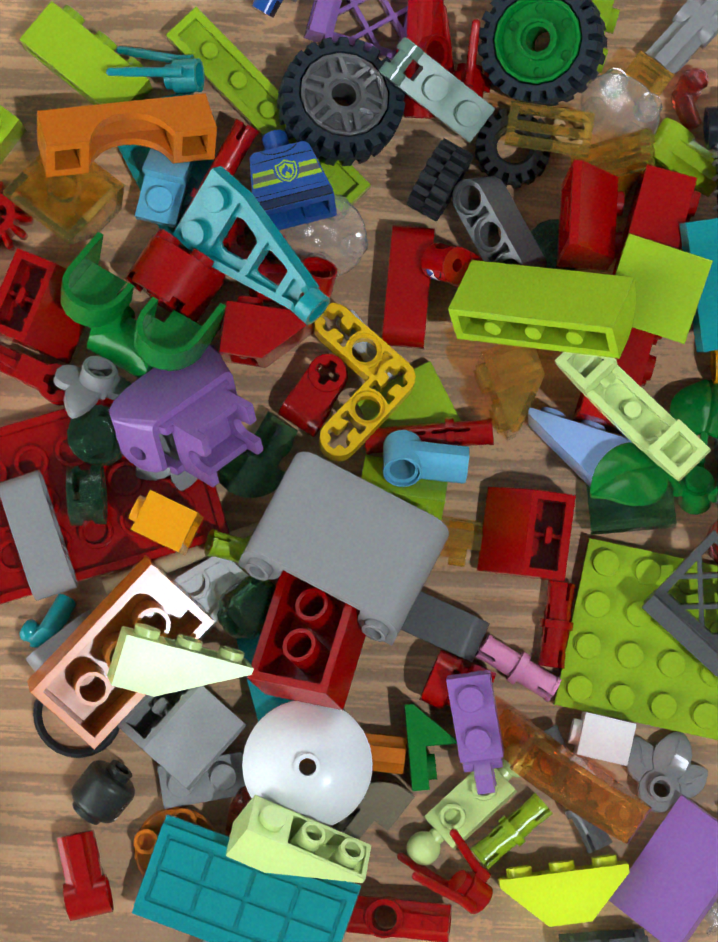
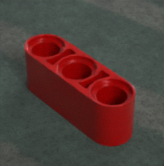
(407, 287)

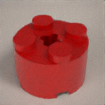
(175, 276)

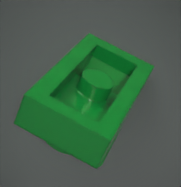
(421, 733)

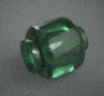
(245, 607)

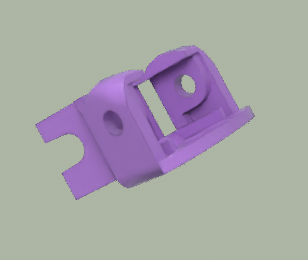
(194, 406)

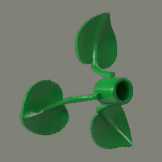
(636, 480)

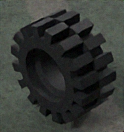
(494, 165)
(438, 178)

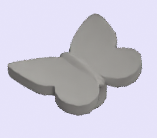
(87, 385)

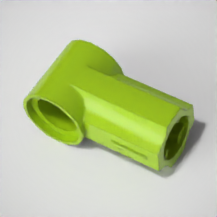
(680, 153)

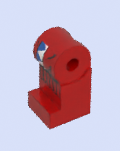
(447, 262)

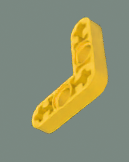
(372, 372)

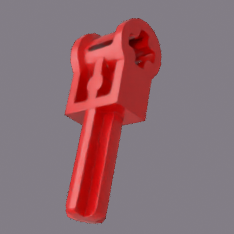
(31, 373)

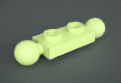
(461, 811)

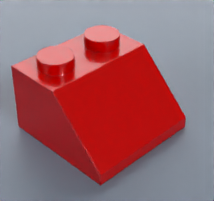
(588, 218)

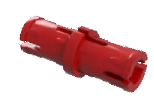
(556, 624)

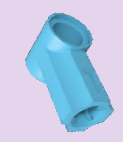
(409, 460)

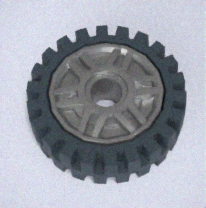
(334, 129)

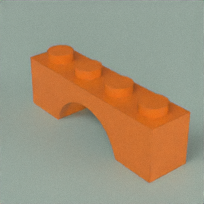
(173, 125)

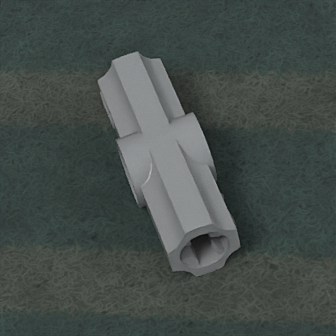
(691, 28)

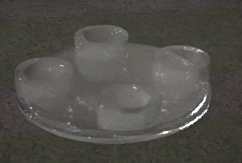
(620, 105)
(336, 238)

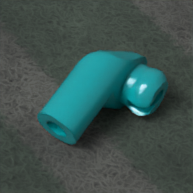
(52, 623)

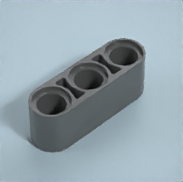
(495, 212)
(445, 626)

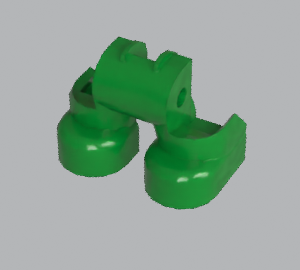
(137, 346)

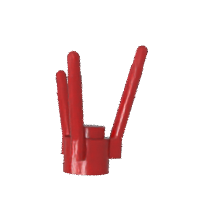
(469, 72)
(464, 888)

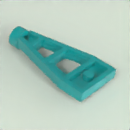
(209, 221)

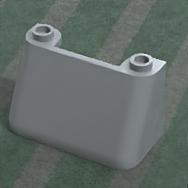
(347, 542)

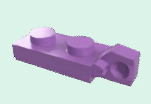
(476, 726)

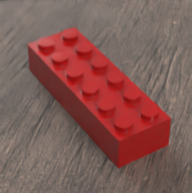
(657, 209)

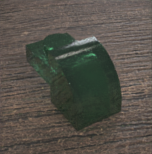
(259, 474)

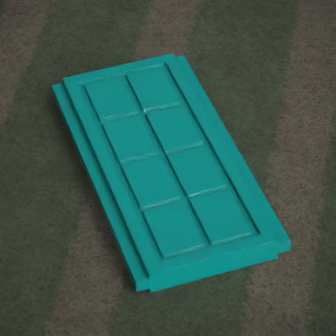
(223, 900)

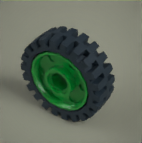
(557, 70)

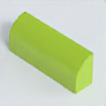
(544, 308)

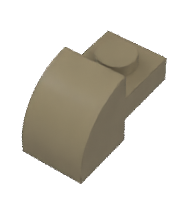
(381, 803)

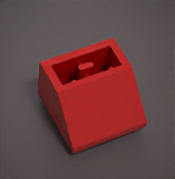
(33, 308)
(259, 333)
(526, 533)

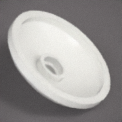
(313, 732)

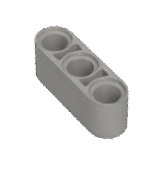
(37, 535)

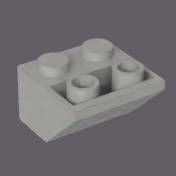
(183, 731)

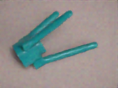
(183, 75)

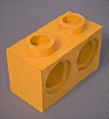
(165, 521)

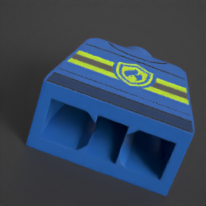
(290, 182)

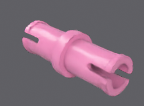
(518, 668)

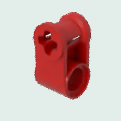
(311, 401)

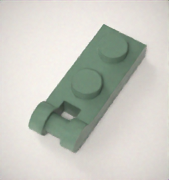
(437, 90)

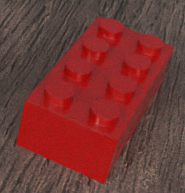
(307, 645)

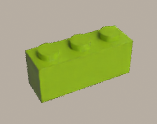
(82, 57)

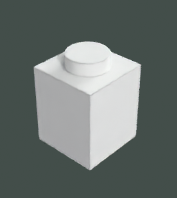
(602, 738)

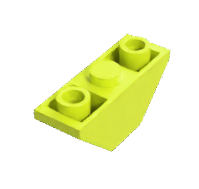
(565, 891)

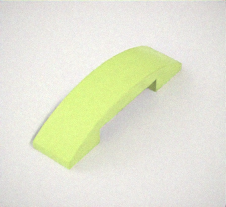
(634, 412)

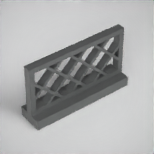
(675, 616)

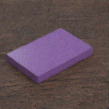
(674, 875)

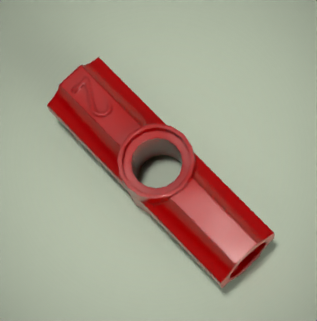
(426, 31)
(414, 919)

